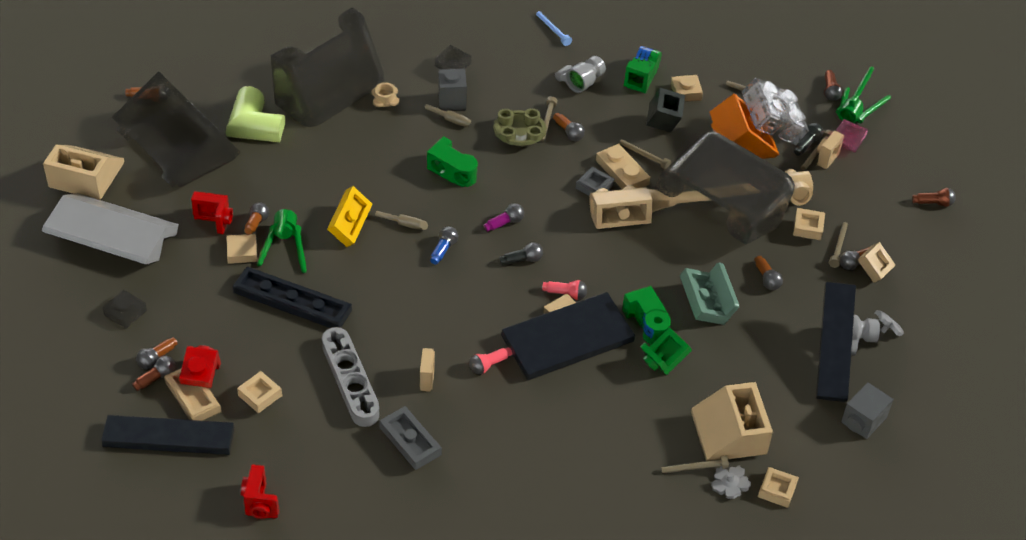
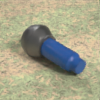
(447, 237)

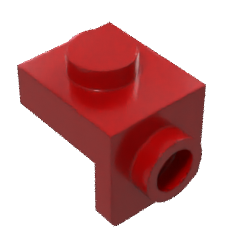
(212, 208)
(199, 366)
(255, 501)

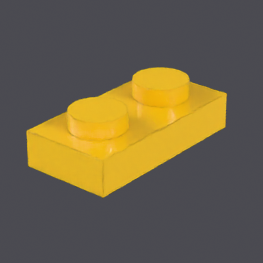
(349, 216)

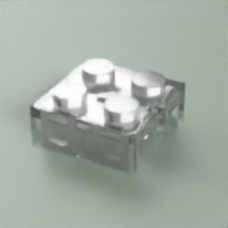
(776, 106)

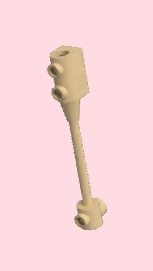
(636, 205)

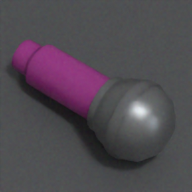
(513, 213)

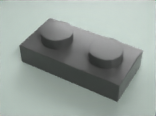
(410, 437)

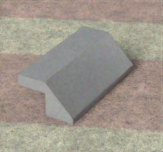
(109, 227)

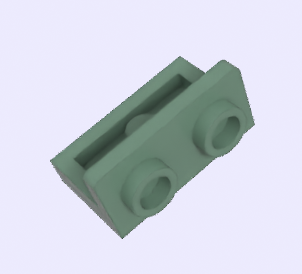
(710, 294)

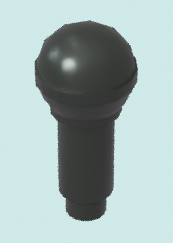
(815, 133)

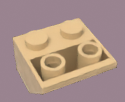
(81, 170)
(733, 423)

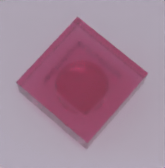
(853, 135)

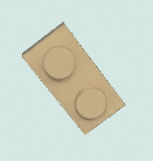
(622, 167)

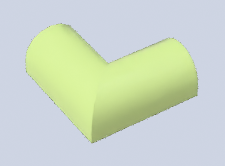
(250, 122)

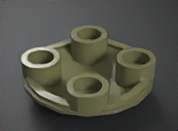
(519, 127)

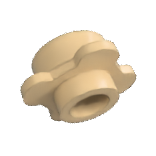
(385, 95)

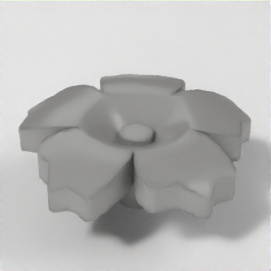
(888, 323)
(730, 482)

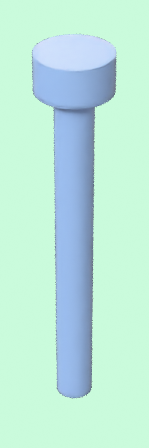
(565, 39)

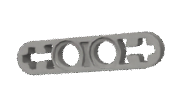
(346, 377)

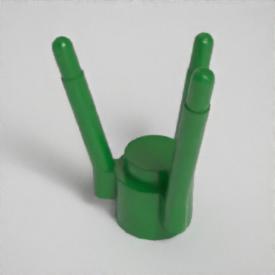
(852, 108)
(284, 227)

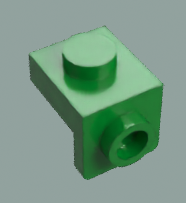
(666, 352)

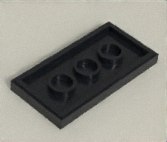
(567, 335)

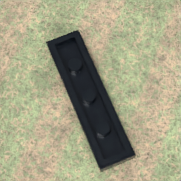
(292, 298)
(836, 342)
(168, 434)

